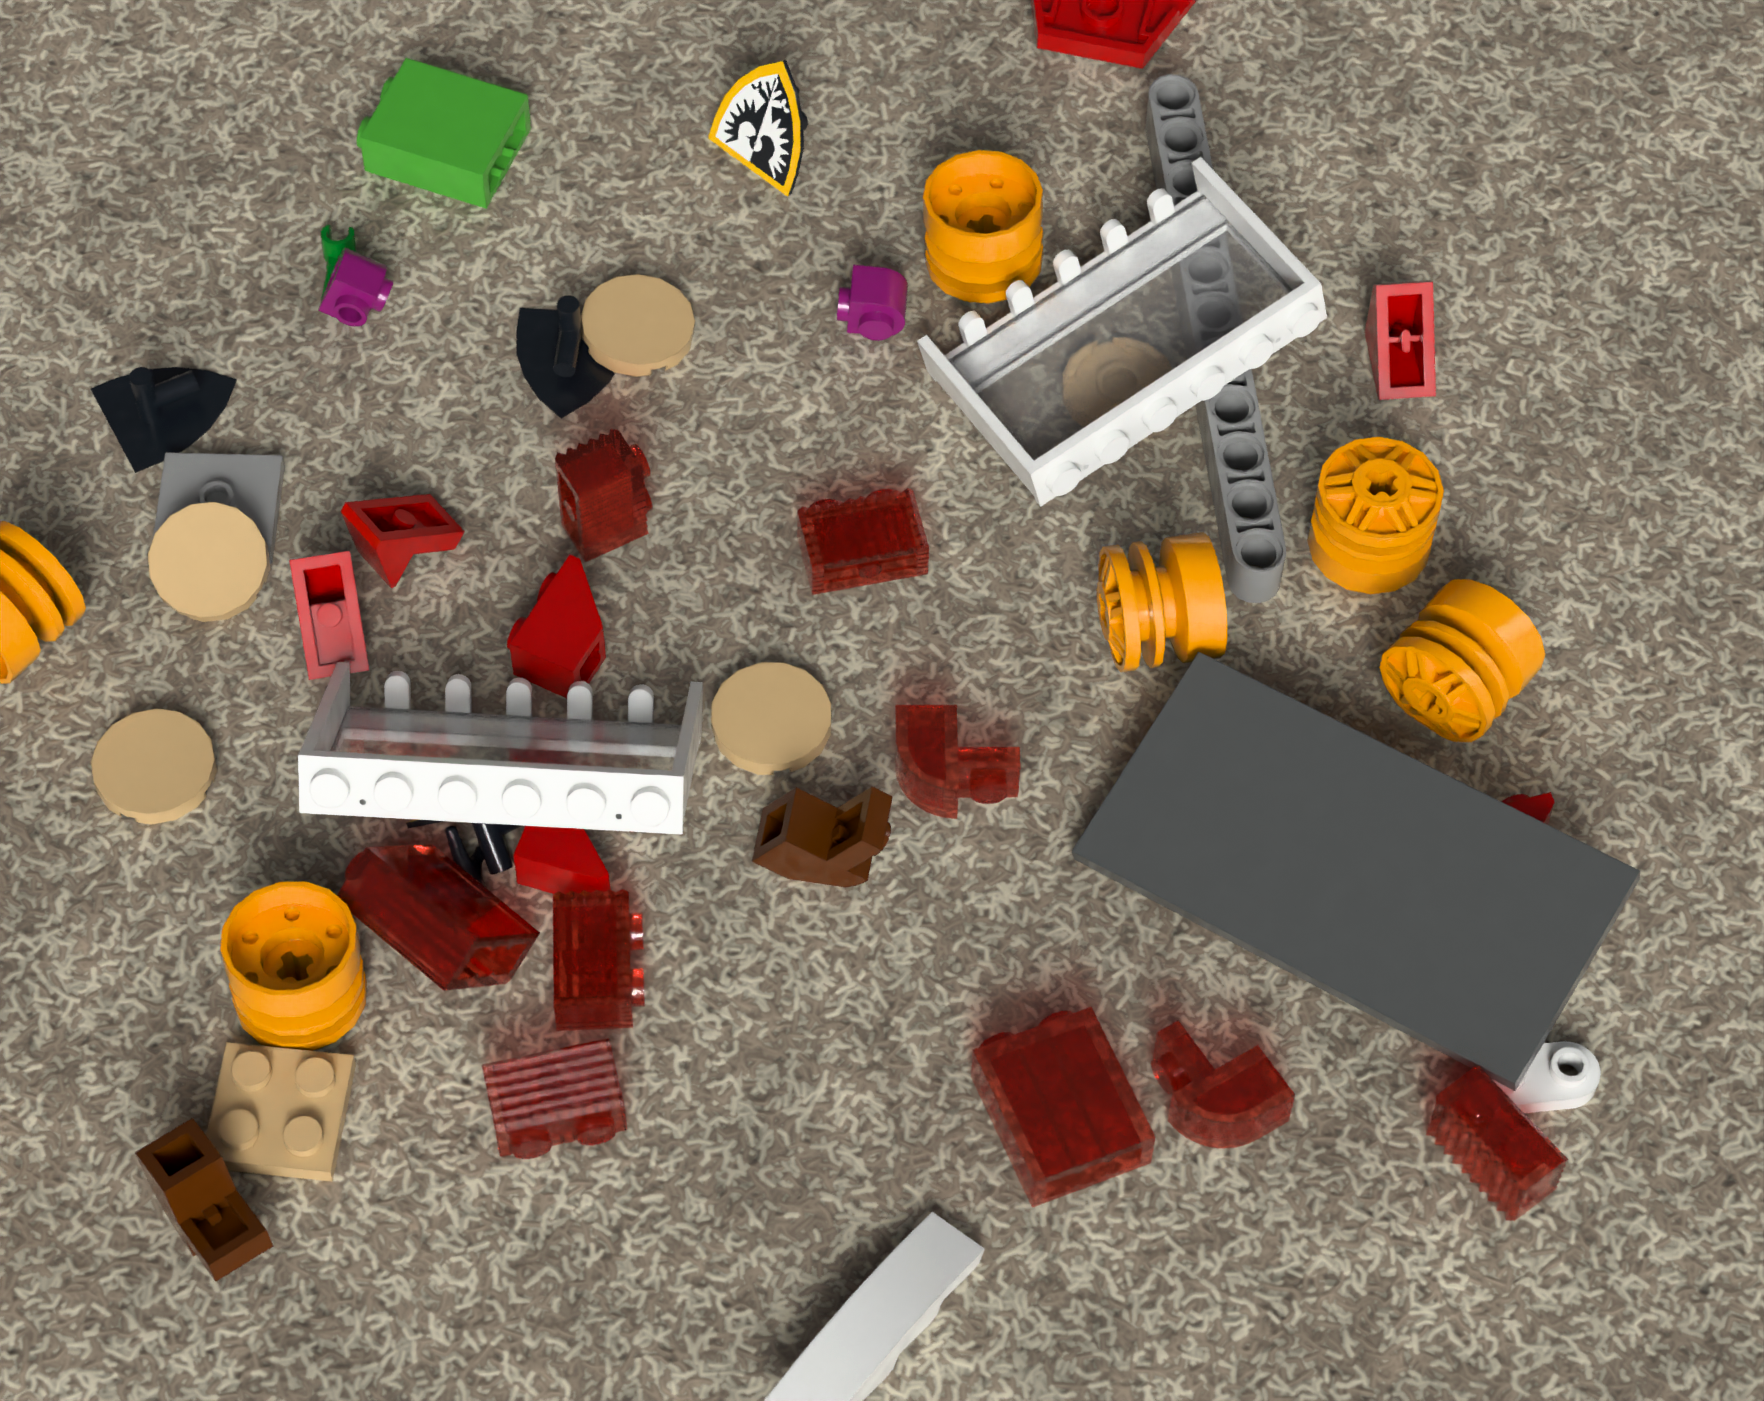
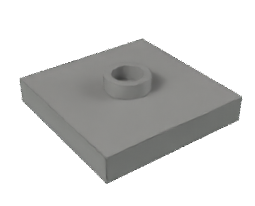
(234, 480)

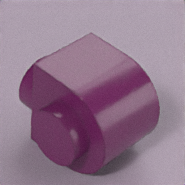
(355, 288)
(874, 302)

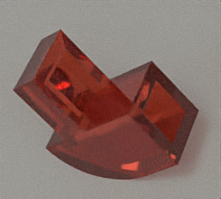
(939, 772)
(1221, 1104)

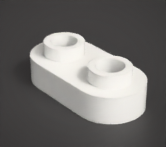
(1550, 1089)

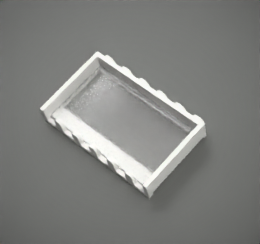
(1128, 336)
(499, 765)

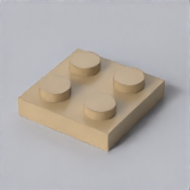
(281, 1110)

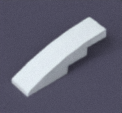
(882, 1316)

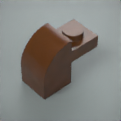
(822, 842)
(202, 1200)

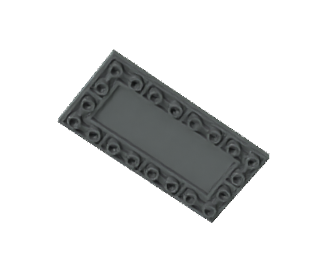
(1358, 869)

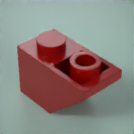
(562, 633)

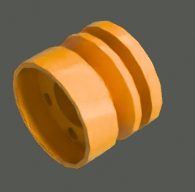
(983, 225)
(1375, 515)
(34, 600)
(1174, 601)
(1462, 660)
(289, 937)

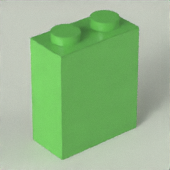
(444, 132)

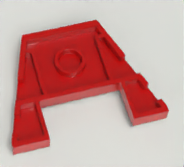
(1107, 29)

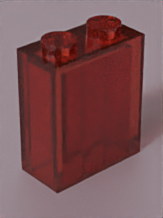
(436, 915)
(1061, 1105)

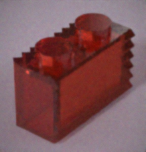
(603, 494)
(862, 540)
(594, 960)
(555, 1099)
(1495, 1143)

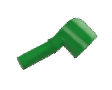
(332, 249)

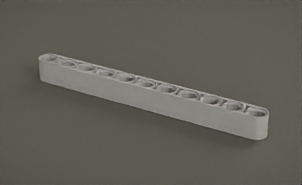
(1231, 419)

